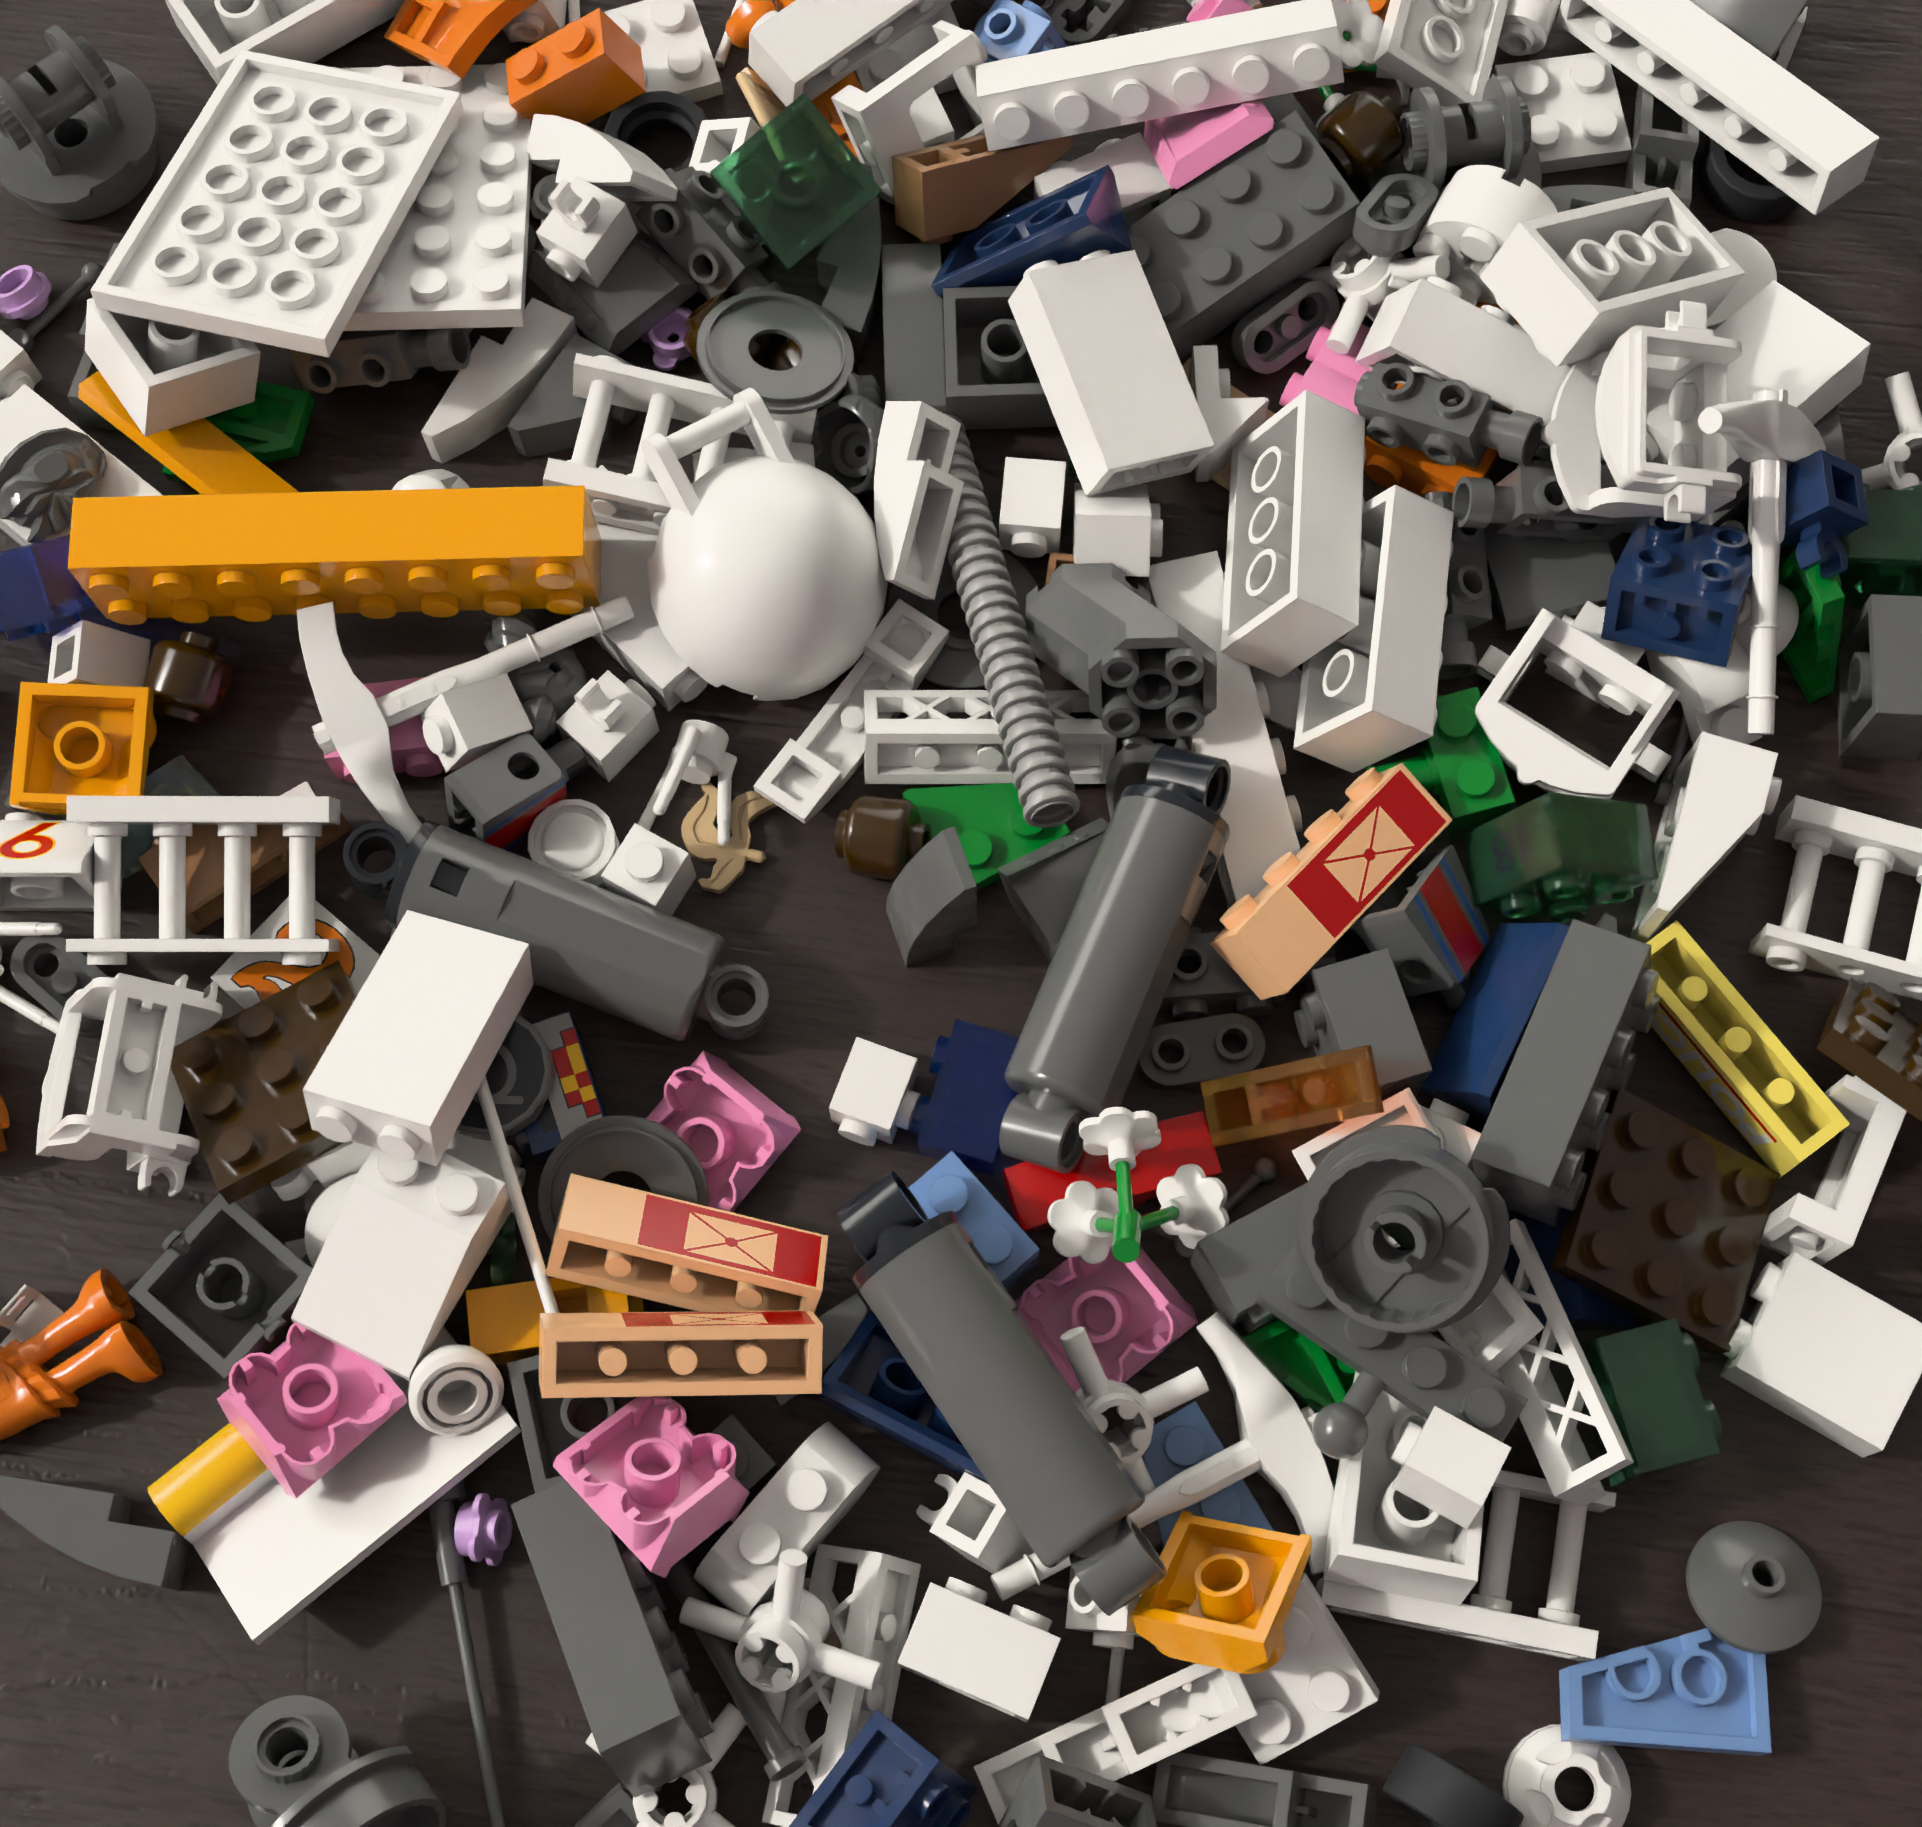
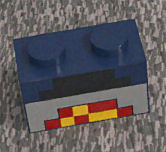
(574, 1093)

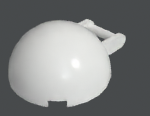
(762, 562)

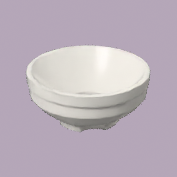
(1532, 1776)

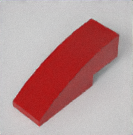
(1182, 1142)

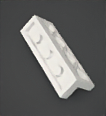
(969, 751)
(1546, 1417)
(869, 1624)

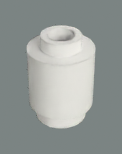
(1527, 26)

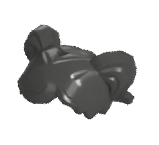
(847, 428)
(539, 689)

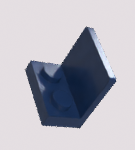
(1679, 589)
(888, 1783)

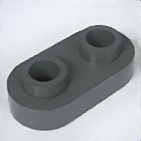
(1394, 214)
(1281, 328)
(54, 990)
(1201, 1051)

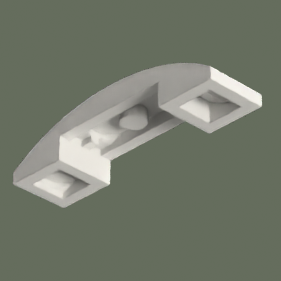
(833, 745)

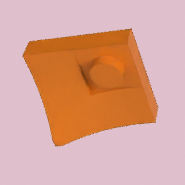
(451, 31)

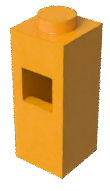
(507, 1317)

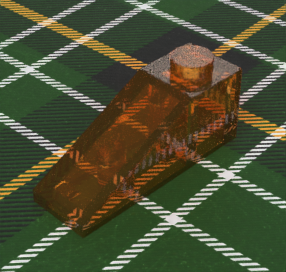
(1292, 1097)

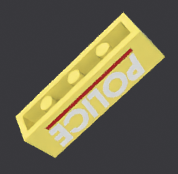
(1737, 1056)

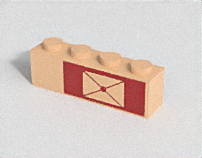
(1330, 880)
(683, 1251)
(680, 1354)

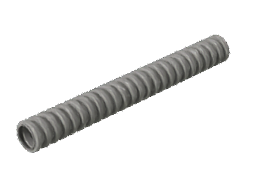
(1006, 653)

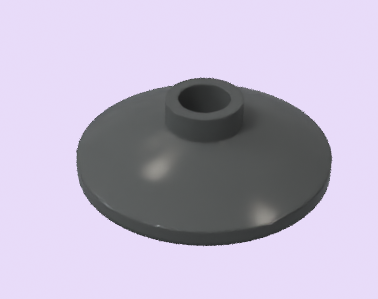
(1739, 1607)

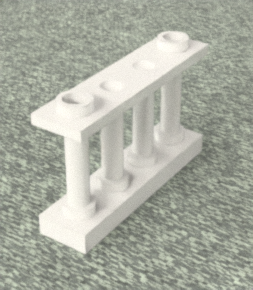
(636, 498)
(172, 822)
(1876, 849)
(1489, 1613)

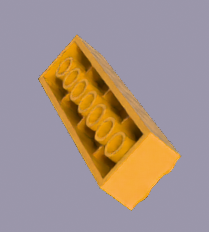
(347, 547)

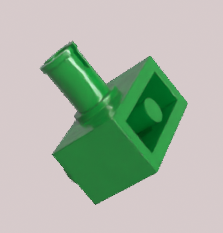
(1461, 766)

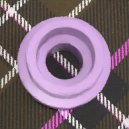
(23, 292)

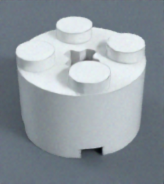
(1475, 221)

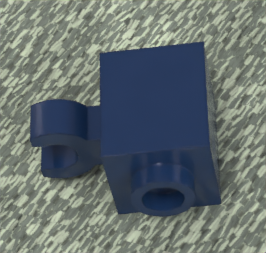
(1821, 506)

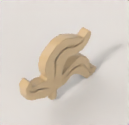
(701, 836)

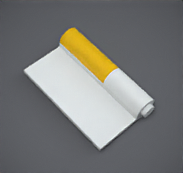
(286, 1551)

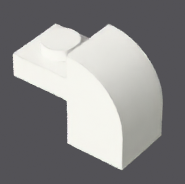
(1709, 693)

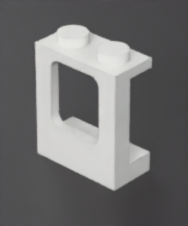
(881, 119)
(1833, 1219)

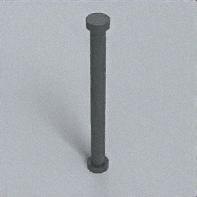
(780, 1754)

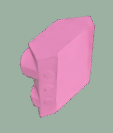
(1200, 139)
(726, 1125)
(1124, 1307)
(307, 1405)
(655, 1480)

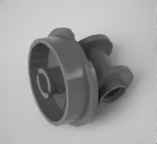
(76, 132)
(1465, 134)
(1429, 1204)
(301, 1771)

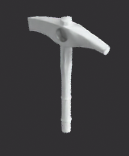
(1768, 437)
(360, 724)
(1273, 1442)

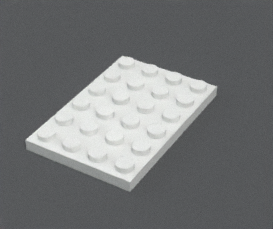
(279, 203)
(467, 232)

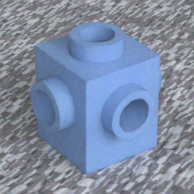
(1016, 30)

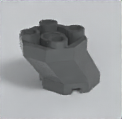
(1123, 652)

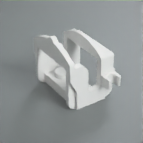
(1606, 410)
(1545, 757)
(133, 1089)

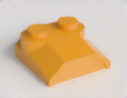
(80, 743)
(1223, 1594)

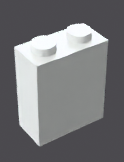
(1826, 1354)

